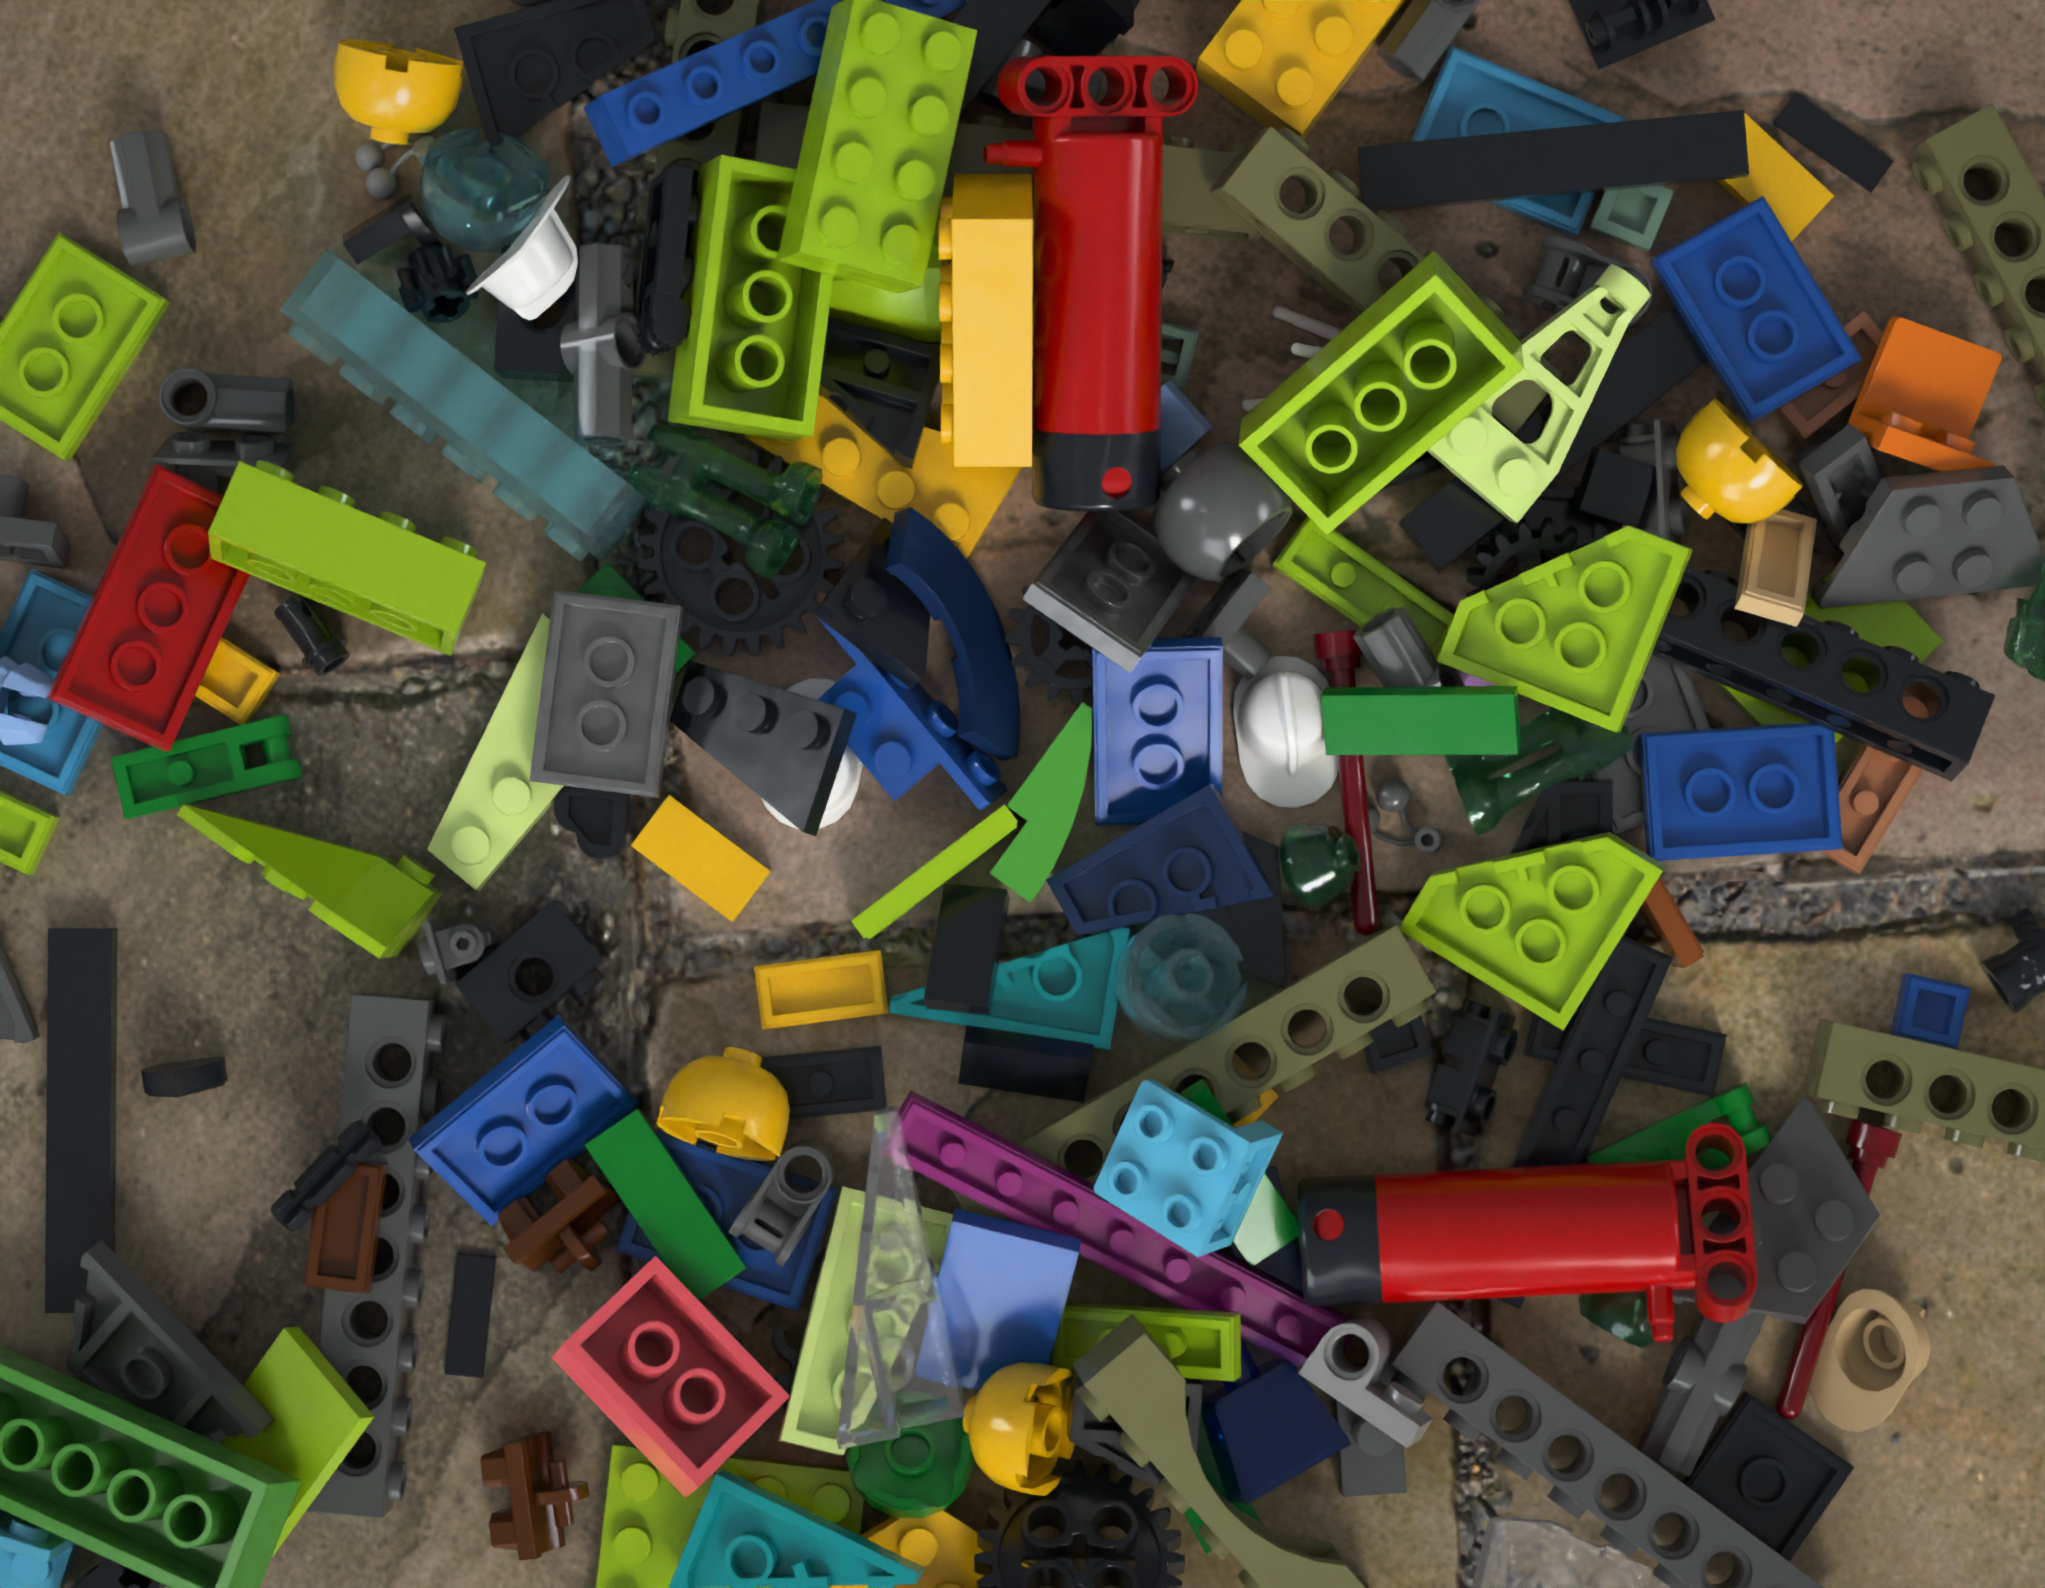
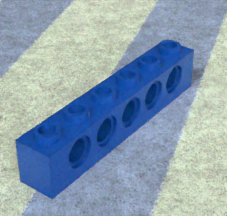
(722, 79)

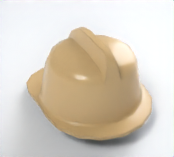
(1869, 1359)

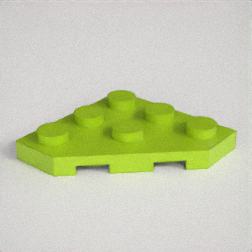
(1573, 626)
(1536, 918)

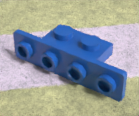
(906, 733)

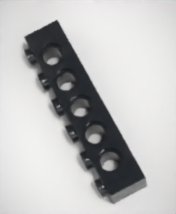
(1817, 692)

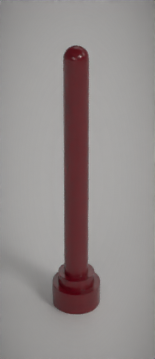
(1341, 657)
(1869, 1150)

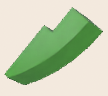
(1049, 806)

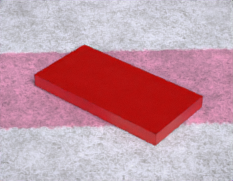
(152, 616)

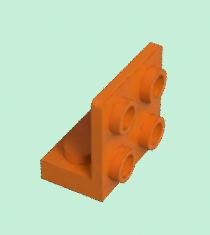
(1925, 396)

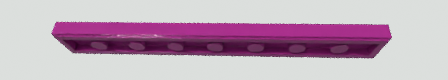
(1060, 1202)

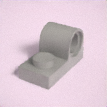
(1388, 1408)

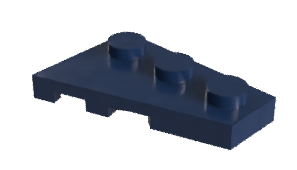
(1168, 865)

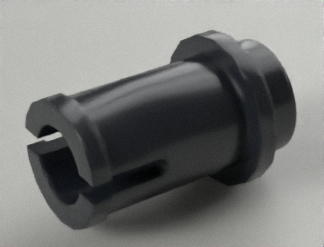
(313, 635)

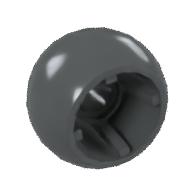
(1218, 511)

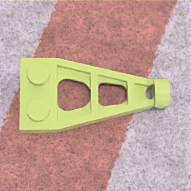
(1496, 461)

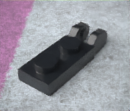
(665, 264)

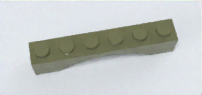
(1146, 1396)

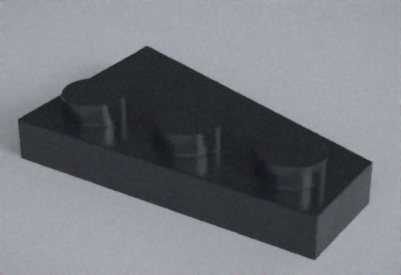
(546, 56)
(767, 738)

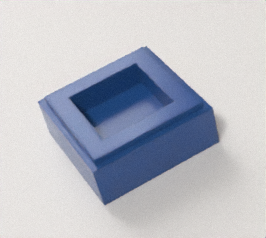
(1930, 1010)

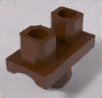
(567, 1229)
(538, 1495)

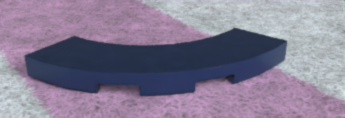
(955, 594)

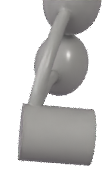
(381, 181)

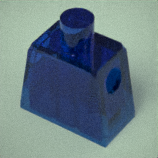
(1267, 1428)

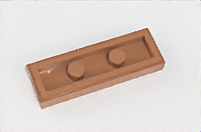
(1871, 796)

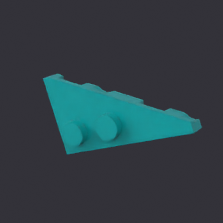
(1049, 993)
(765, 1541)

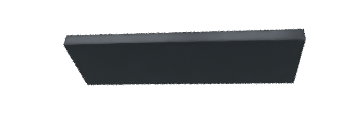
(1833, 142)
(470, 1315)

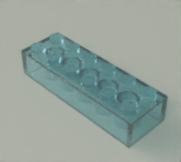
(454, 398)

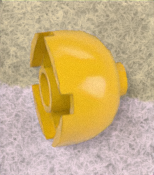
(395, 88)
(1731, 469)
(728, 1105)
(1014, 1433)

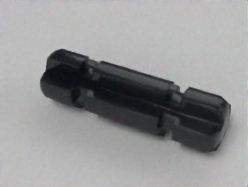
(325, 1175)

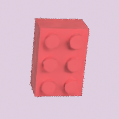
(670, 1376)

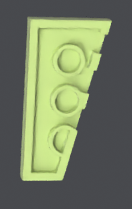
(495, 798)
(818, 1380)

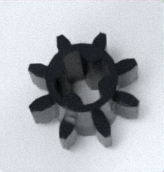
(437, 283)

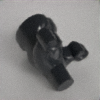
(2019, 971)

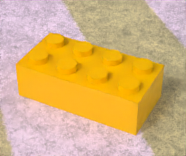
(1291, 56)
(987, 319)

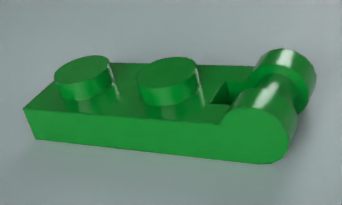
(204, 768)
(1668, 1136)

